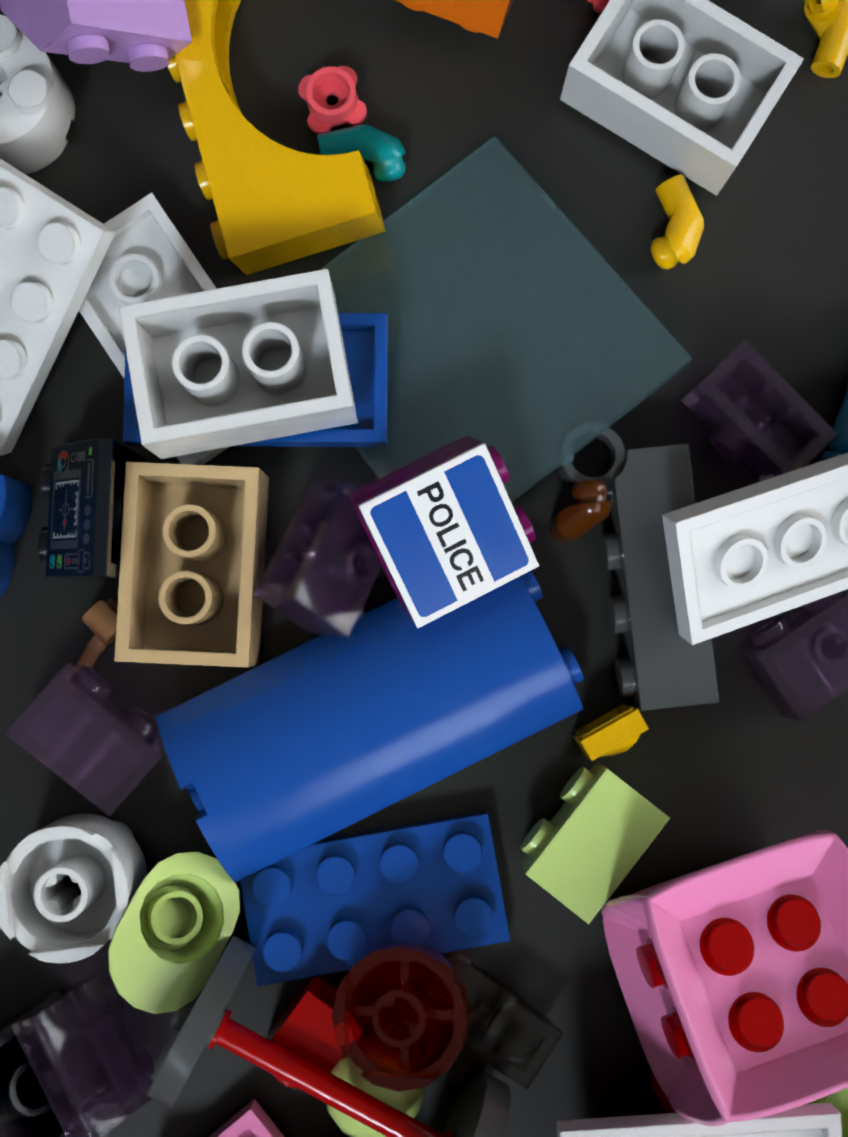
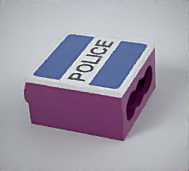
(446, 528)

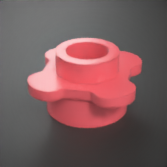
(329, 82)

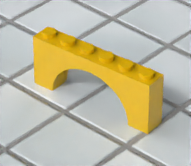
(266, 196)

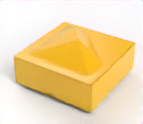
(611, 732)

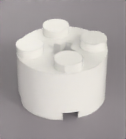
(33, 103)
(49, 914)

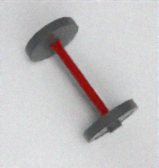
(477, 1111)

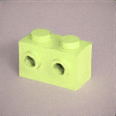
(591, 840)

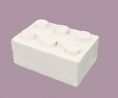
(680, 83)
(238, 364)

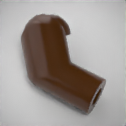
(589, 510)

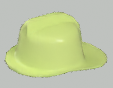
(173, 932)

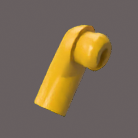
(830, 24)
(684, 224)

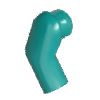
(374, 145)

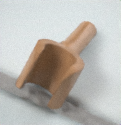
(102, 622)

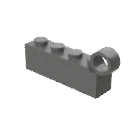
(657, 663)

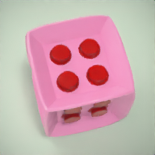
(741, 979)

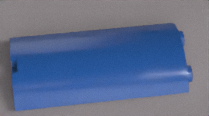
(364, 721)

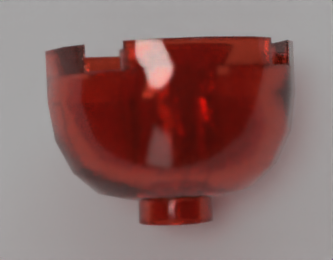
(402, 1016)

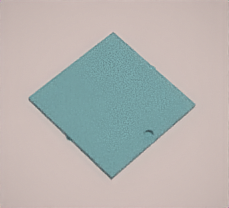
(500, 323)

